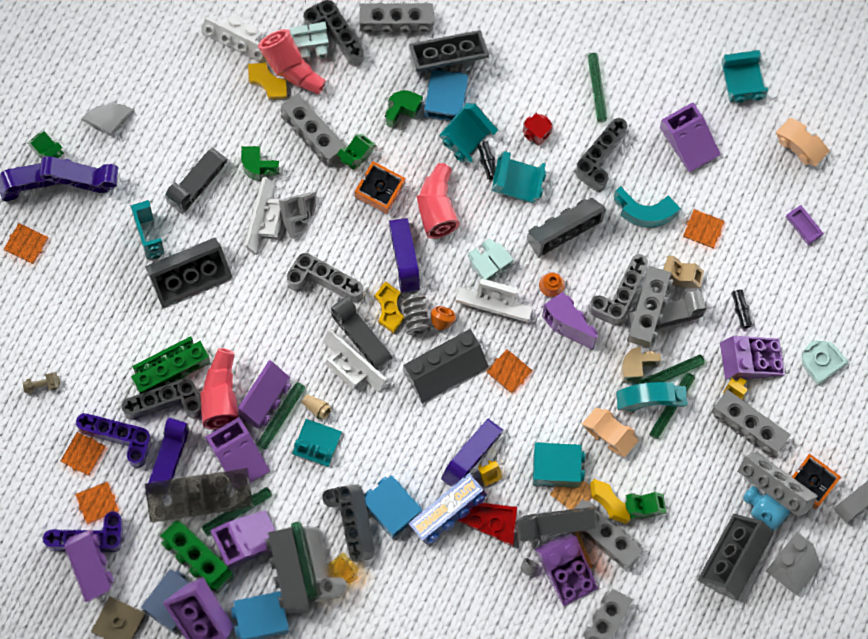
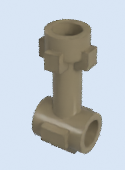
(52, 382)

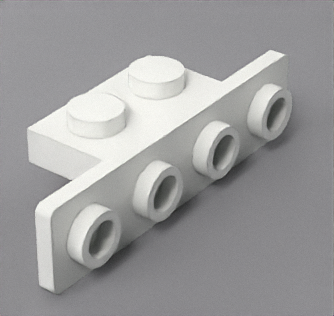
(235, 35)
(265, 217)
(495, 299)
(350, 365)

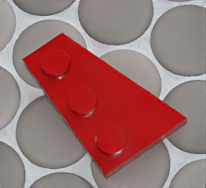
(493, 520)

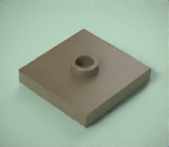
(117, 620)

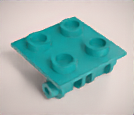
(316, 442)

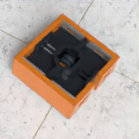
(379, 187)
(816, 478)

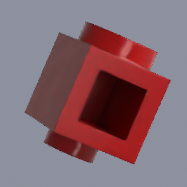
(537, 128)

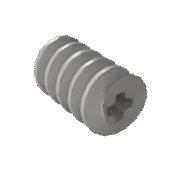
(414, 313)

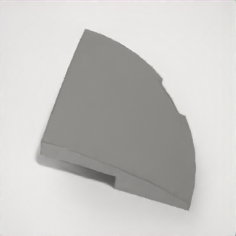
(107, 117)
(297, 211)

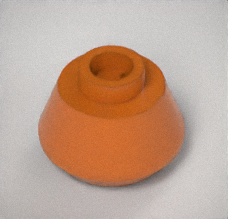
(551, 284)
(442, 317)

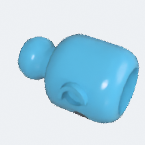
(766, 508)

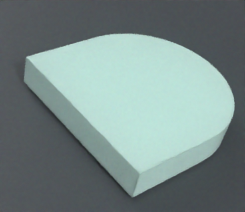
(822, 360)

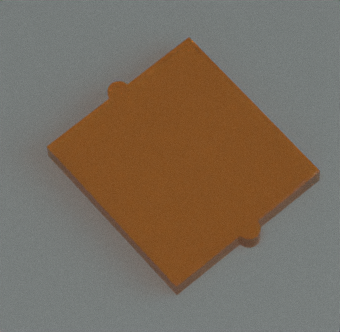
(703, 228)
(25, 243)
(509, 371)
(82, 453)
(572, 496)
(96, 502)
(584, 549)

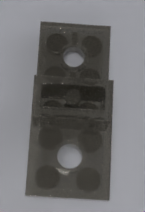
(198, 495)

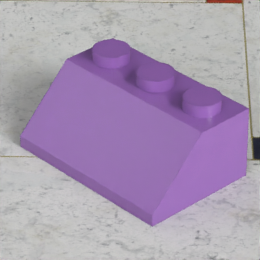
(264, 395)
(89, 565)
(198, 612)

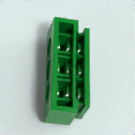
(176, 363)
(178, 531)

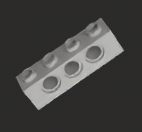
(404, 11)
(298, 106)
(654, 278)
(747, 413)
(777, 484)
(608, 545)
(620, 603)

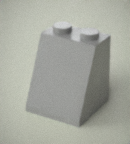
(795, 564)

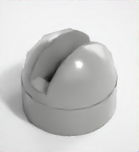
(528, 566)

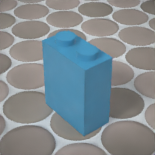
(445, 94)
(391, 506)
(259, 617)

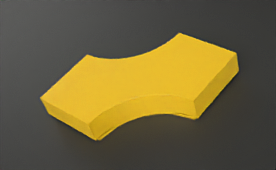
(261, 76)
(390, 316)
(604, 495)

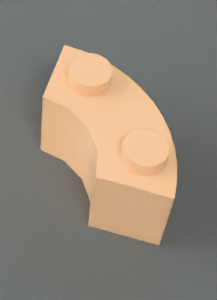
(801, 142)
(603, 425)

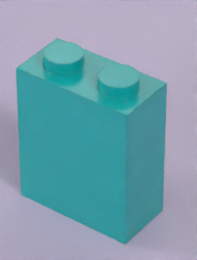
(558, 465)

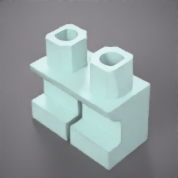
(318, 38)
(491, 262)

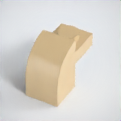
(684, 274)
(634, 361)

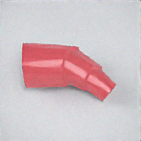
(287, 61)
(434, 205)
(217, 396)

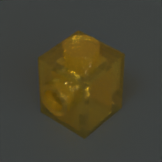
(343, 568)

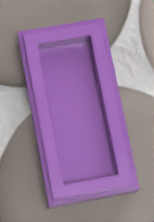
(804, 225)

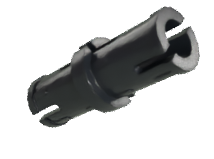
(487, 159)
(741, 309)

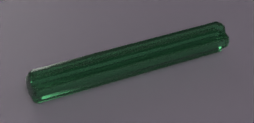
(597, 87)
(674, 371)
(669, 410)
(281, 416)
(227, 516)
(304, 560)

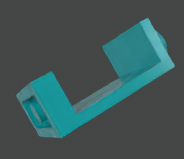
(743, 76)
(466, 131)
(518, 179)
(143, 213)

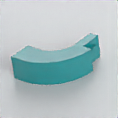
(643, 215)
(651, 394)

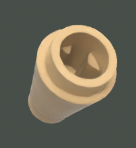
(316, 406)

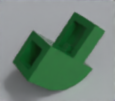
(402, 102)
(45, 146)
(357, 151)
(254, 166)
(645, 505)

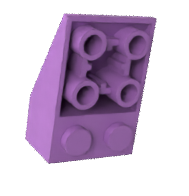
(690, 137)
(568, 321)
(751, 357)
(236, 449)
(243, 538)
(566, 568)

